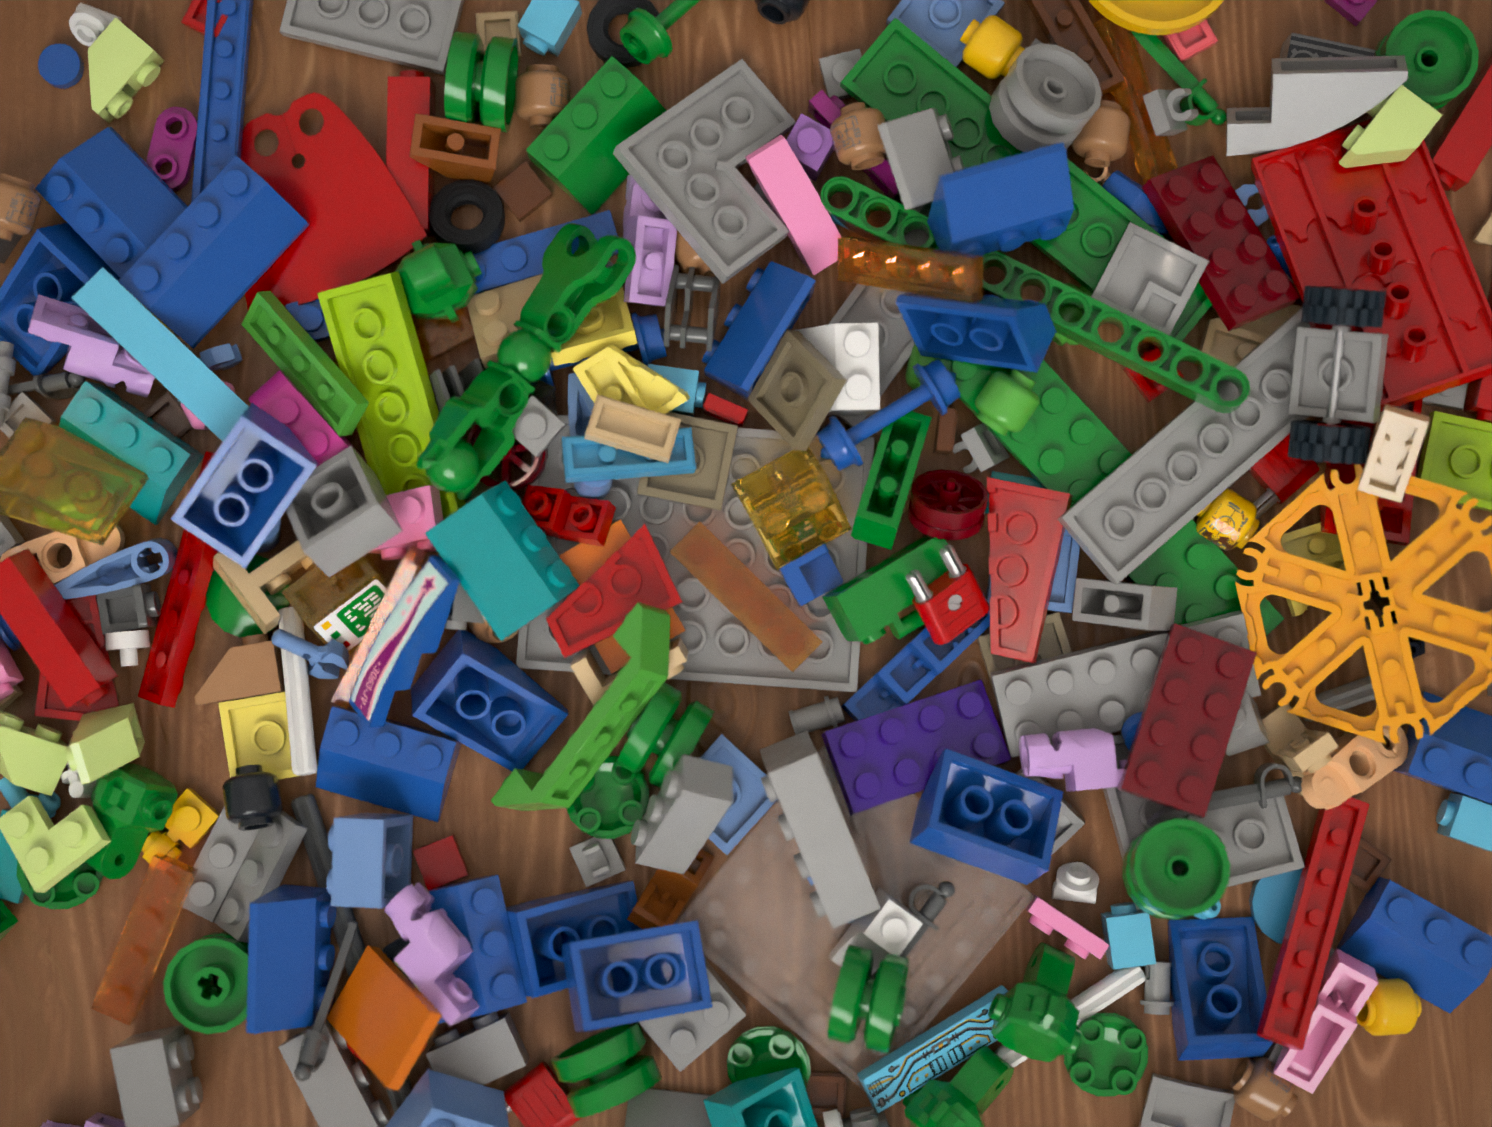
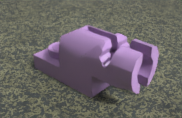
(654, 246)
(91, 348)
(1082, 755)
(433, 952)

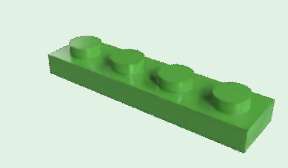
(305, 363)

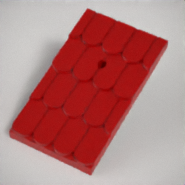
(1390, 234)

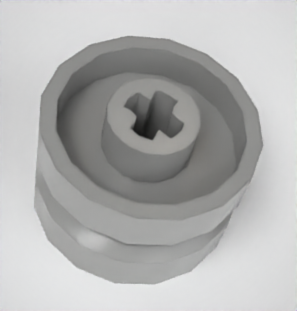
(1045, 98)

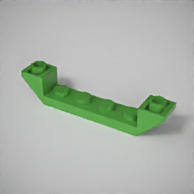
(646, 641)

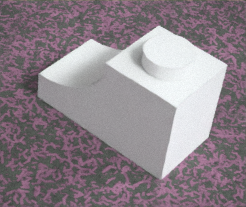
(881, 931)

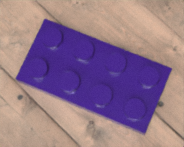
(899, 748)

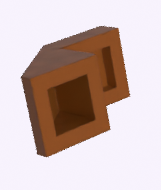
(668, 894)

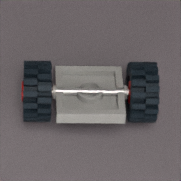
(1337, 374)

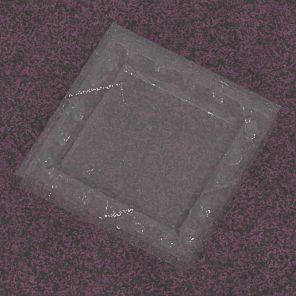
(773, 944)

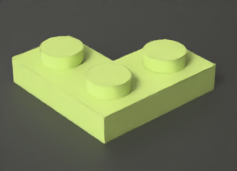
(51, 851)

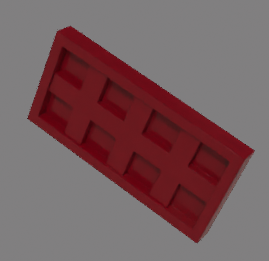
(1214, 224)
(1187, 721)

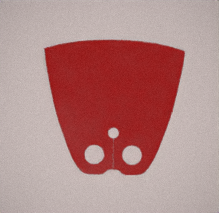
(342, 191)

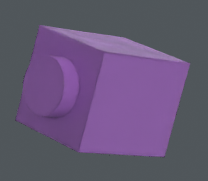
(811, 145)

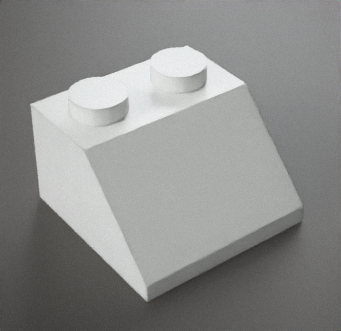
(855, 354)

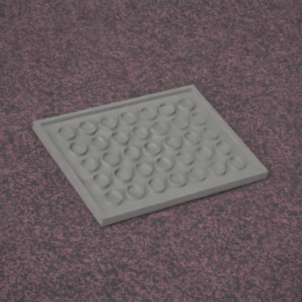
(716, 640)

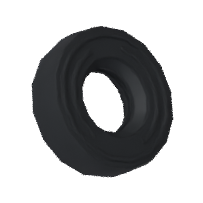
(598, 27)
(465, 193)

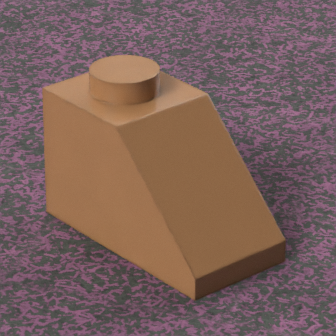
(245, 672)

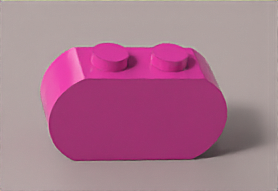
(289, 406)

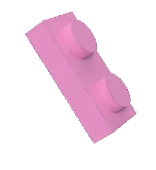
(1079, 938)

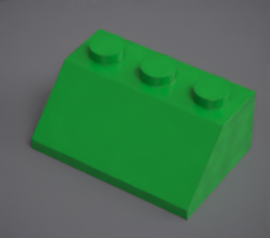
(582, 138)

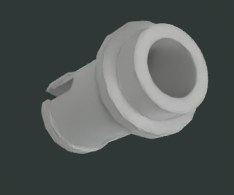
(817, 716)
(1157, 989)

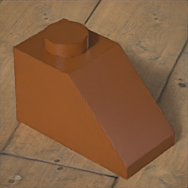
(455, 147)

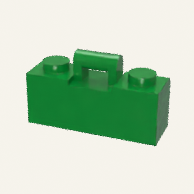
(890, 480)
(877, 594)

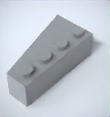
(819, 830)

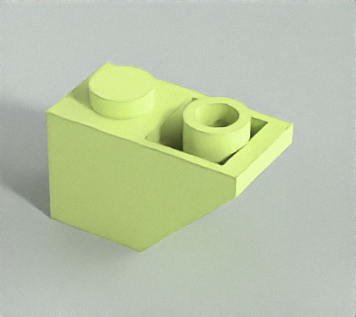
(118, 69)
(1393, 132)
(105, 742)
(31, 755)

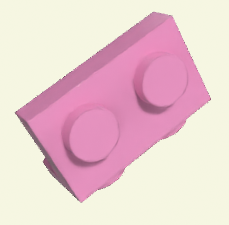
(416, 513)

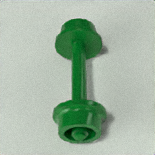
(647, 36)

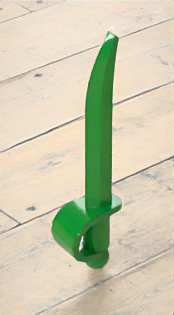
(1184, 79)

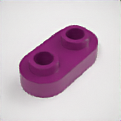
(174, 148)

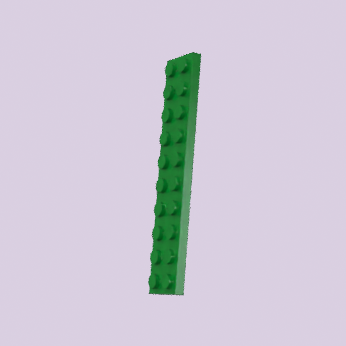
(909, 76)
(1072, 453)

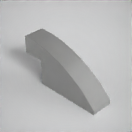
(1312, 100)

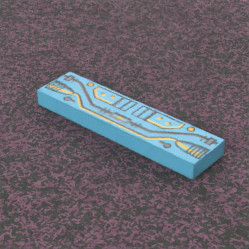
(930, 1054)

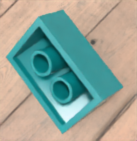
(131, 436)
(502, 559)
(762, 1101)

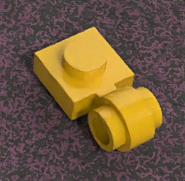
(188, 822)

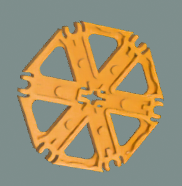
(1345, 629)

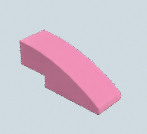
(796, 203)
(1341, 997)

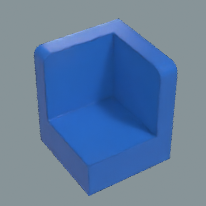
(811, 575)

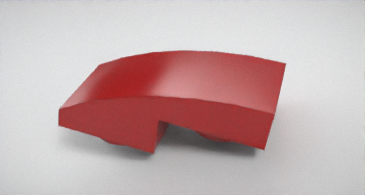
(569, 516)

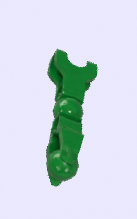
(500, 393)

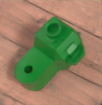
(438, 280)
(129, 806)
(1037, 1014)
(964, 1097)

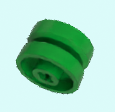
(1437, 53)
(481, 80)
(662, 734)
(1176, 844)
(191, 985)
(873, 999)
(606, 1069)

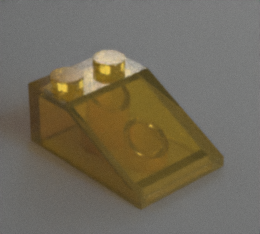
(64, 482)

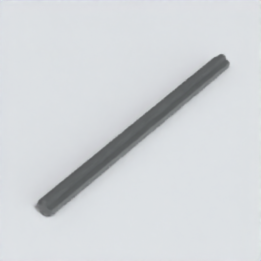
(320, 857)

